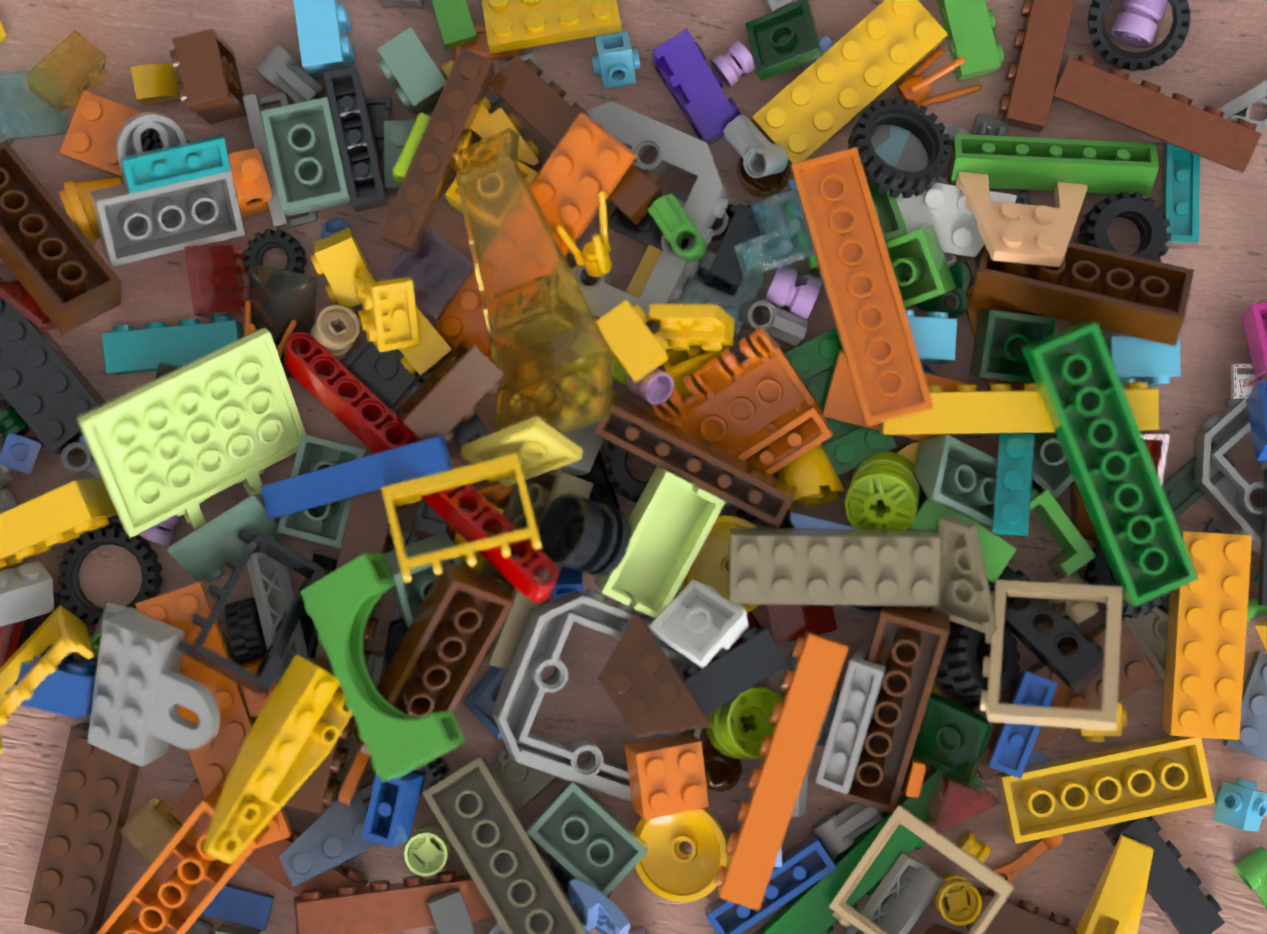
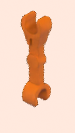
(1028, 856)

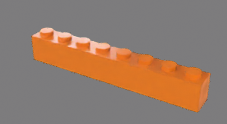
(782, 770)

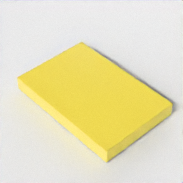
(535, 441)

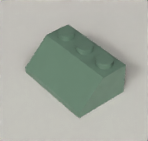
(958, 477)
(326, 522)
(206, 548)

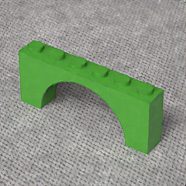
(340, 614)

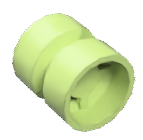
(427, 850)

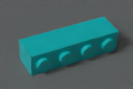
(142, 350)

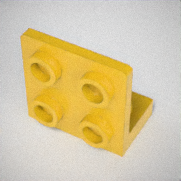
(387, 311)

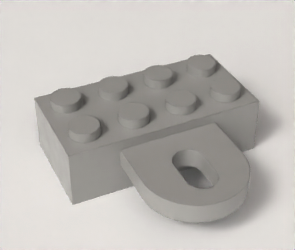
(165, 216)
(140, 691)

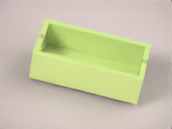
(663, 542)

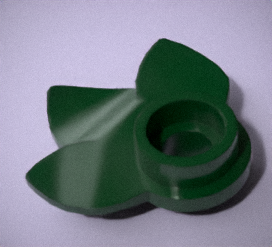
(962, 279)

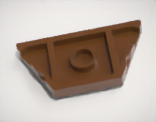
(648, 686)

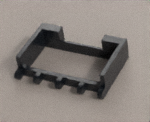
(271, 661)

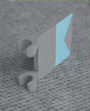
(903, 149)

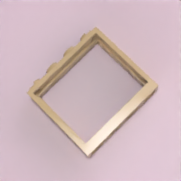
(1047, 716)
(848, 915)

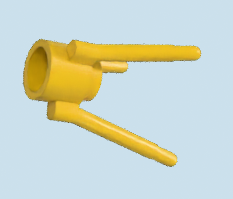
(595, 253)

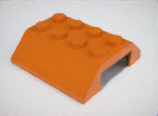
(750, 406)

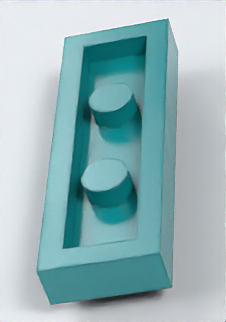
(175, 164)
(1181, 194)
(1014, 484)

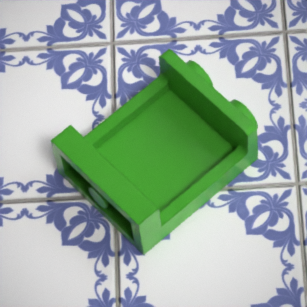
(1075, 549)

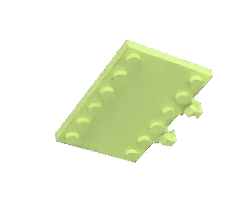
(195, 433)

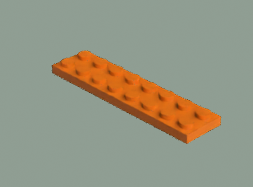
(568, 197)
(861, 287)
(215, 758)

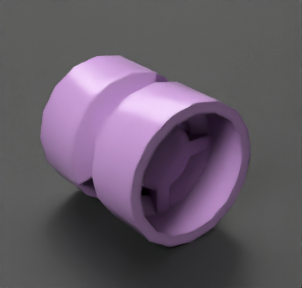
(1137, 23)
(794, 291)

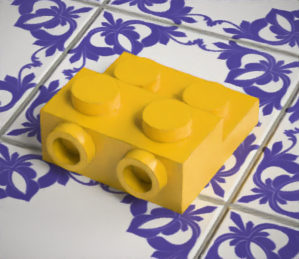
(693, 325)

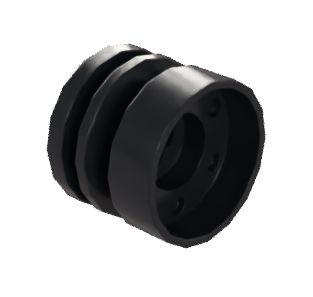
(584, 535)

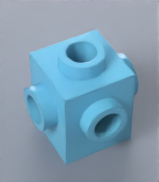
(615, 60)
(1241, 805)

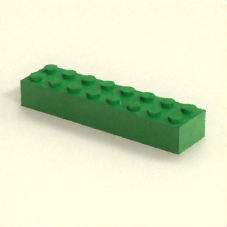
(1110, 462)

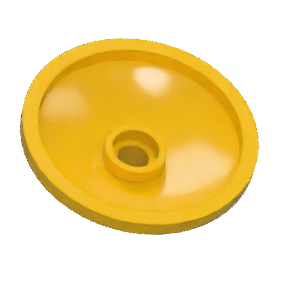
(713, 557)
(671, 869)

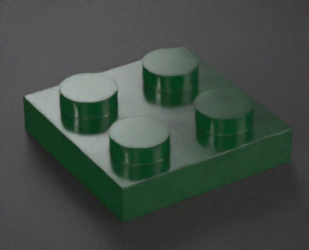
(784, 39)
(951, 738)

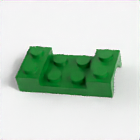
(849, 442)

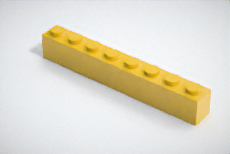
(1005, 411)

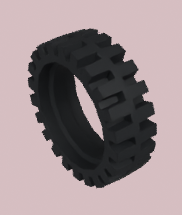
(1140, 60)
(919, 125)
(82, 547)

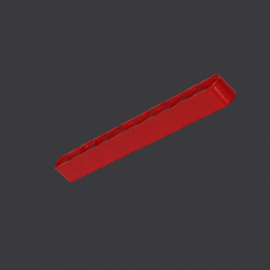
(390, 427)

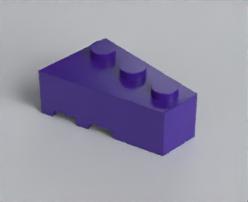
(694, 86)

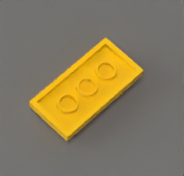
(543, 22)

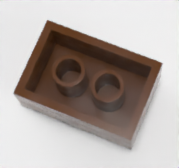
(208, 76)
(450, 393)

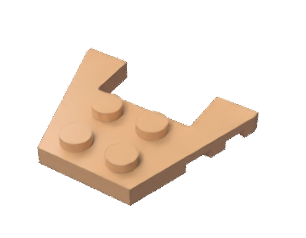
(1020, 230)

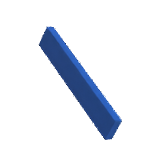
(356, 477)

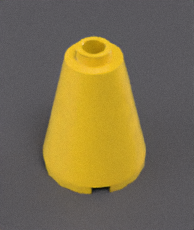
(813, 478)

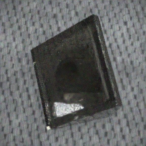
(281, 297)

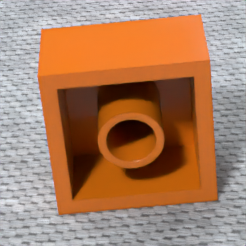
(94, 133)
(666, 775)

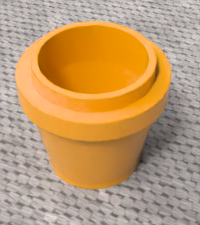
(79, 204)

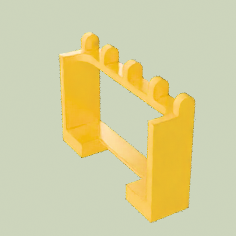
(413, 490)
(65, 634)

